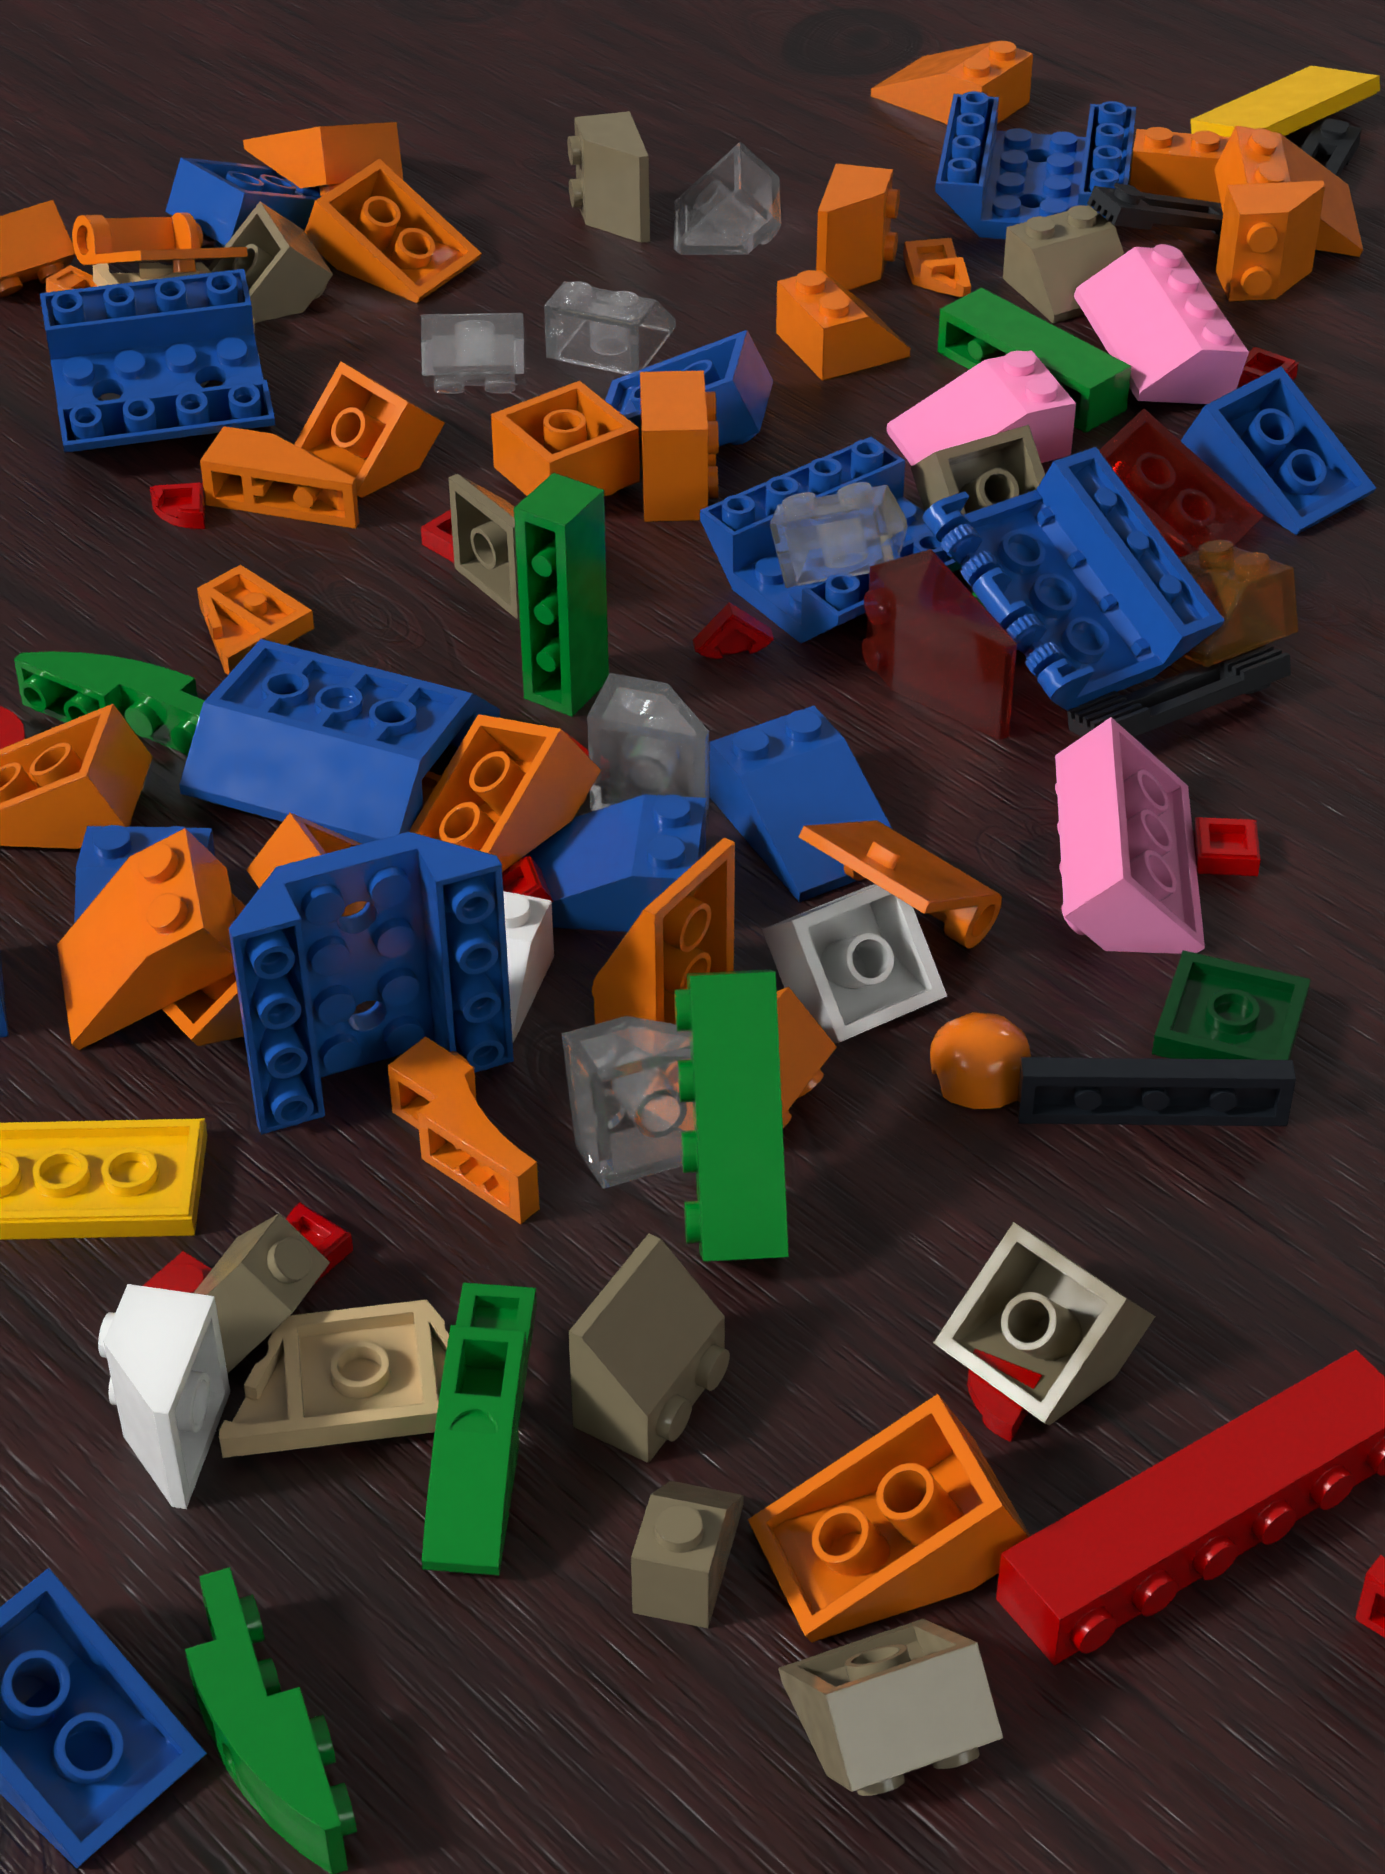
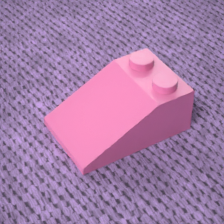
(987, 401)

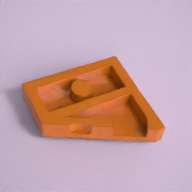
(247, 608)

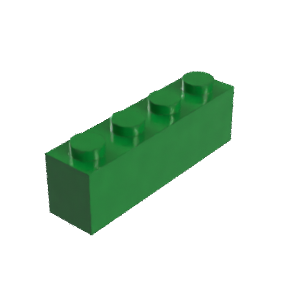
(990, 327)
(562, 593)
(735, 1115)

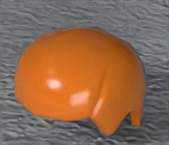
(979, 1060)

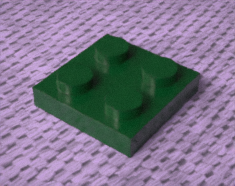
(1229, 1011)

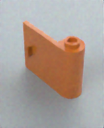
(145, 241)
(911, 875)

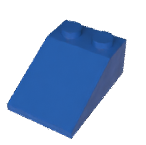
(227, 192)
(730, 369)
(1278, 453)
(786, 778)
(620, 859)
(79, 1724)

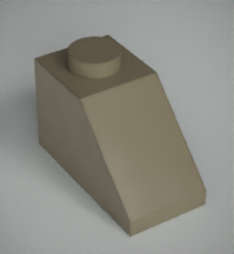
(260, 1284)
(683, 1552)

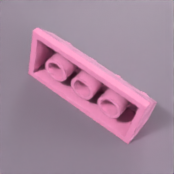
(1165, 326)
(1126, 846)

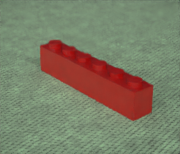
(1196, 1510)

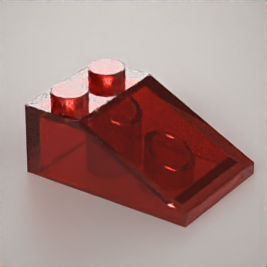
(1176, 487)
(939, 643)

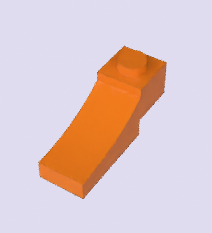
(438, 1097)

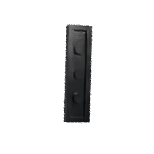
(1155, 1091)

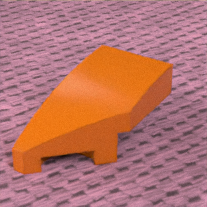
(936, 267)

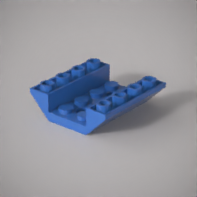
(1016, 174)
(155, 351)
(748, 555)
(324, 741)
(420, 948)

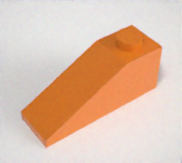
(276, 478)

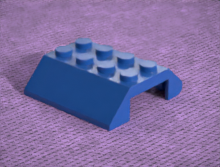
(1078, 580)

